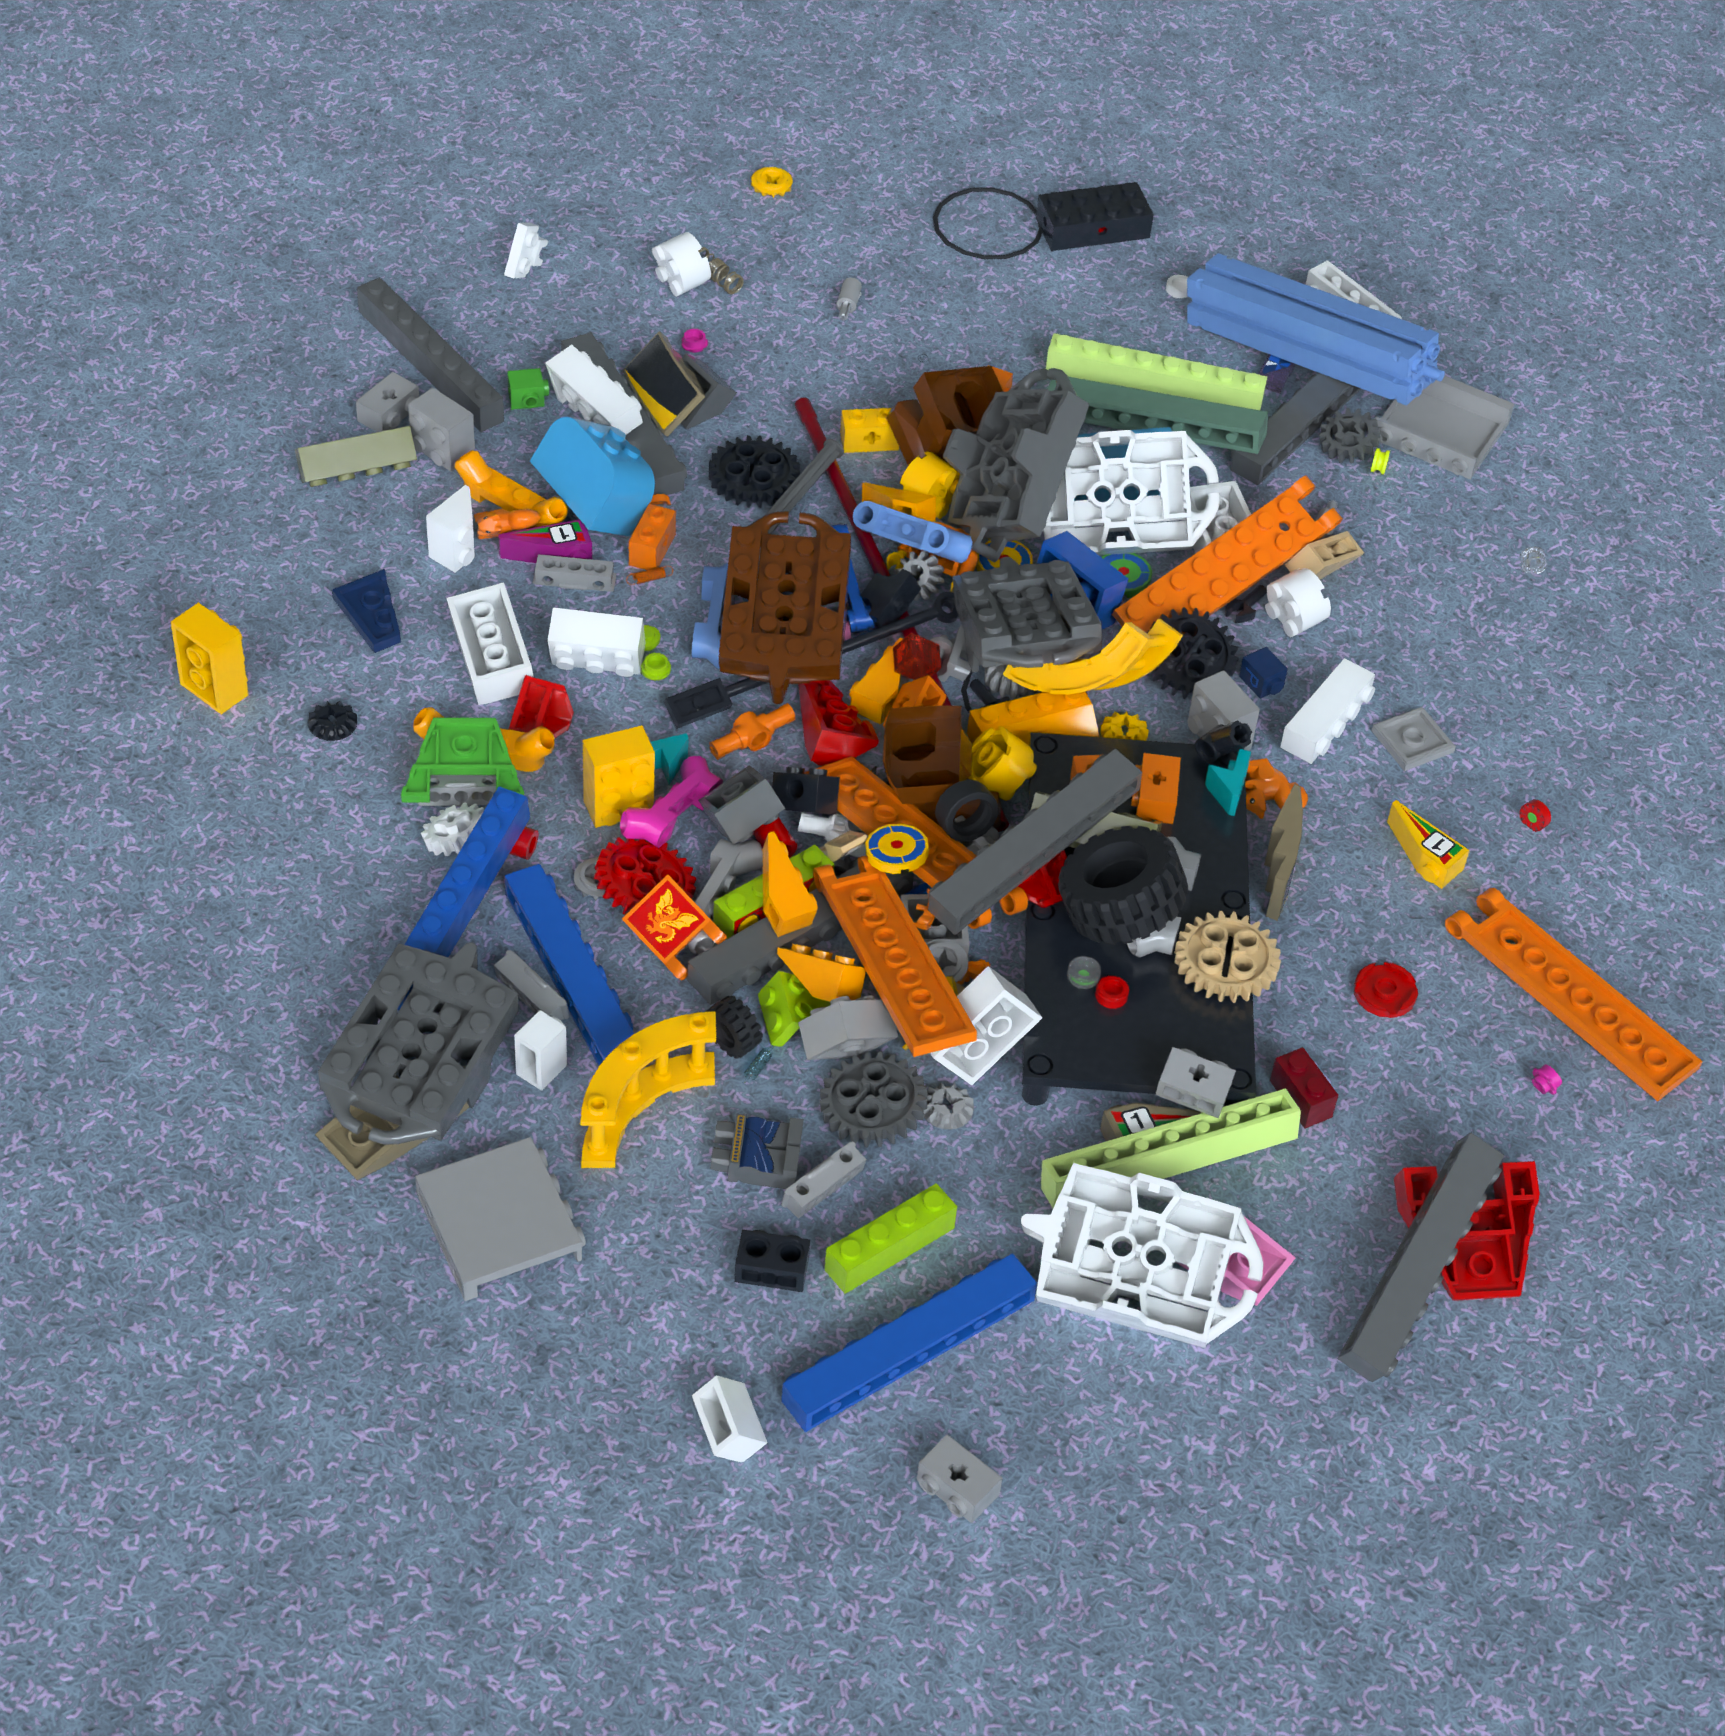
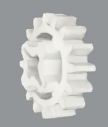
(451, 828)

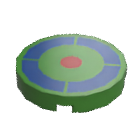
(1134, 568)

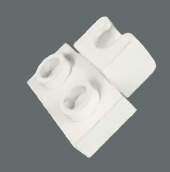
(525, 250)

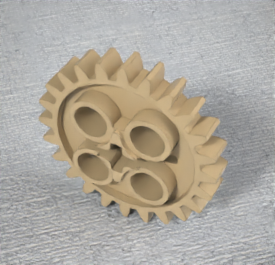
(1252, 957)

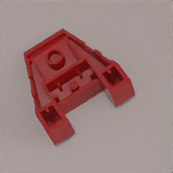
(1495, 1250)

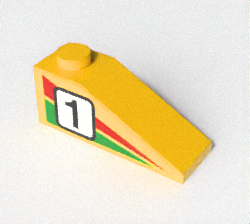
(1427, 847)

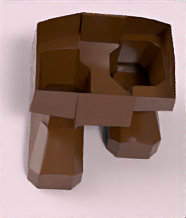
(947, 403)
(927, 755)

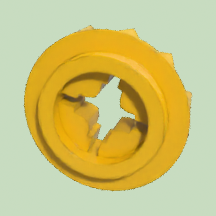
(773, 175)
(1113, 725)

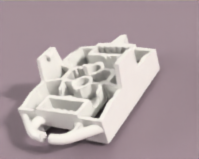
(1151, 463)
(1187, 1232)

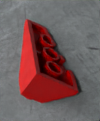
(832, 726)

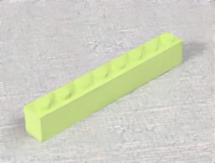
(1154, 372)
(1184, 1143)

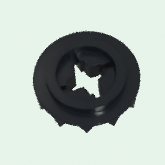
(323, 728)

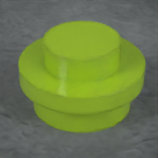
(652, 637)
(656, 666)

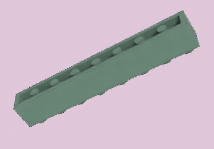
(1142, 409)

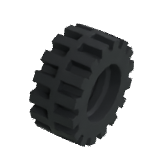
(735, 1027)

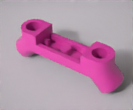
(658, 822)

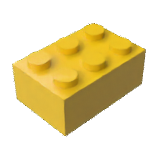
(210, 657)
(617, 774)

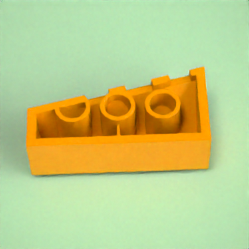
(1038, 714)

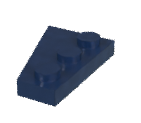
(370, 610)

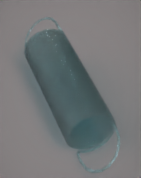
(758, 1063)

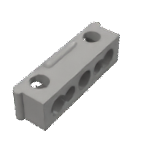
(575, 573)
(461, 789)
(530, 986)
(823, 1180)

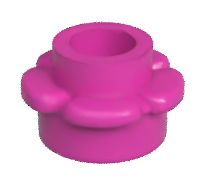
(694, 340)
(1546, 1079)

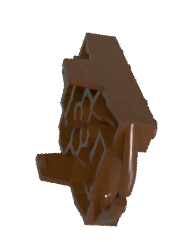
(818, 575)

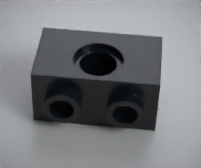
(807, 792)

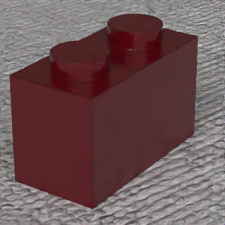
(1306, 1086)

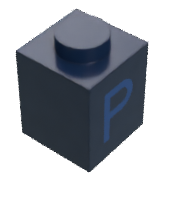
(1263, 672)

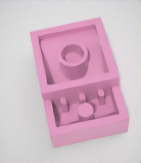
(1275, 1261)

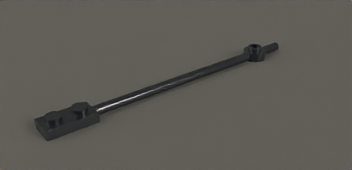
(714, 697)

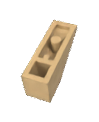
(1326, 555)

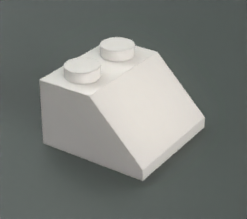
(452, 531)

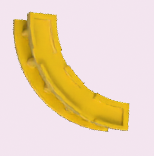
(1121, 662)
(623, 1091)

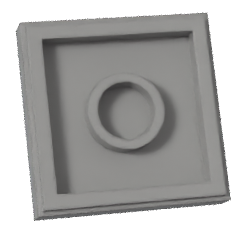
(1413, 738)

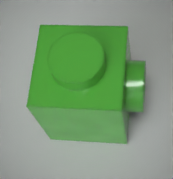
(527, 388)

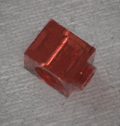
(916, 657)

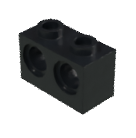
(771, 1266)

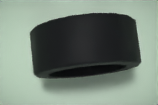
(952, 801)

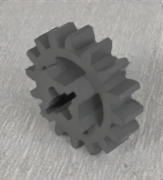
(1349, 435)

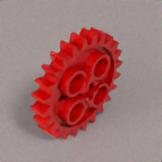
(634, 868)

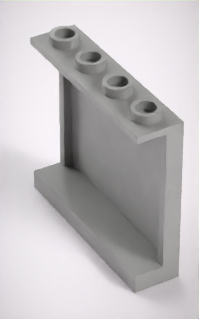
(1447, 425)
(498, 1214)

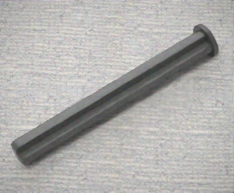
(807, 478)

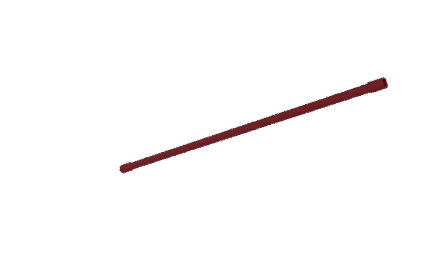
(809, 419)

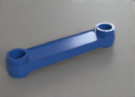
(858, 613)

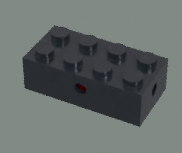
(1094, 216)

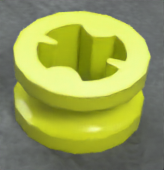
(1380, 461)

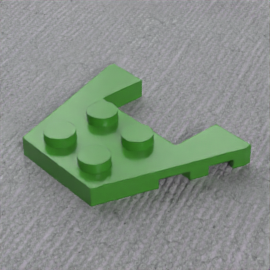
(460, 748)

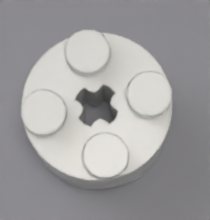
(681, 263)
(1297, 601)

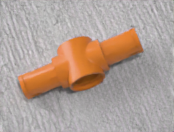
(752, 731)

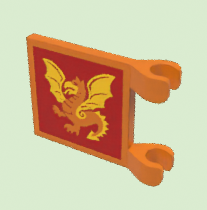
(668, 922)

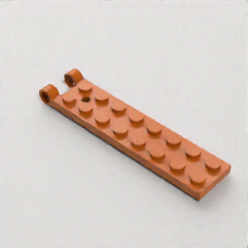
(1232, 560)
(873, 804)
(896, 959)
(1576, 995)

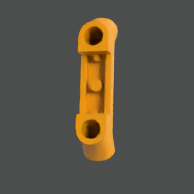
(506, 493)
(524, 749)

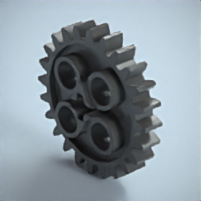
(873, 1099)

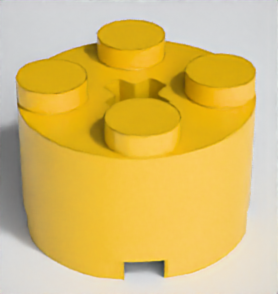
(934, 478)
(1001, 761)

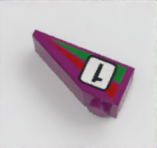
(559, 539)

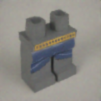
(760, 1151)

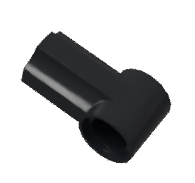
(1223, 740)

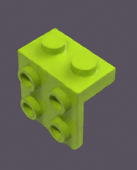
(785, 1004)

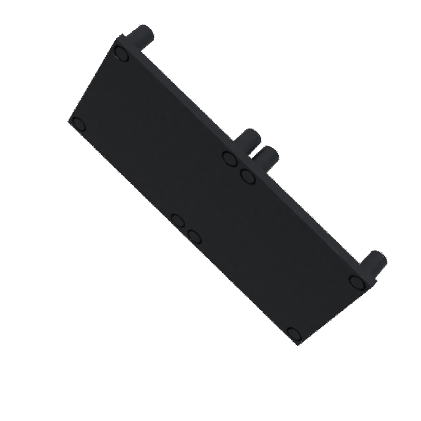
(1129, 1046)

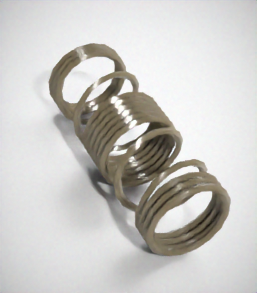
(721, 274)

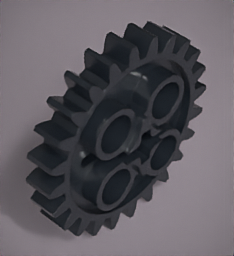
(737, 462)
(1201, 660)

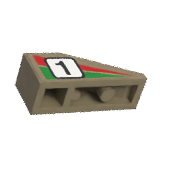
(1136, 1117)

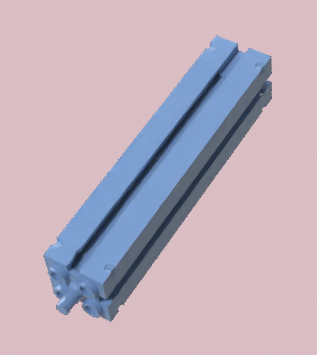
(1313, 329)

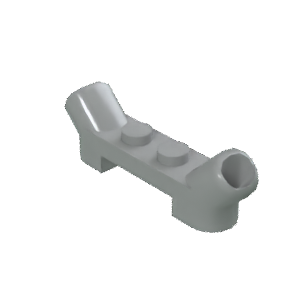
(726, 863)
(1165, 939)

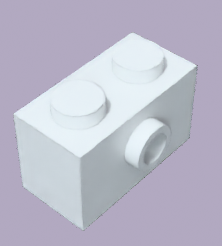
(540, 1049)
(729, 1419)

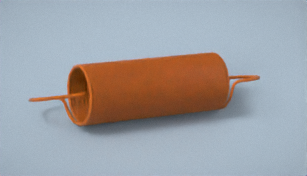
(649, 575)

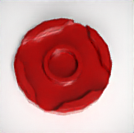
(1392, 996)

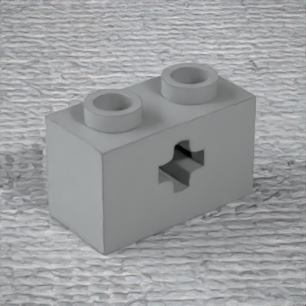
(386, 403)
(1179, 1085)
(959, 1479)

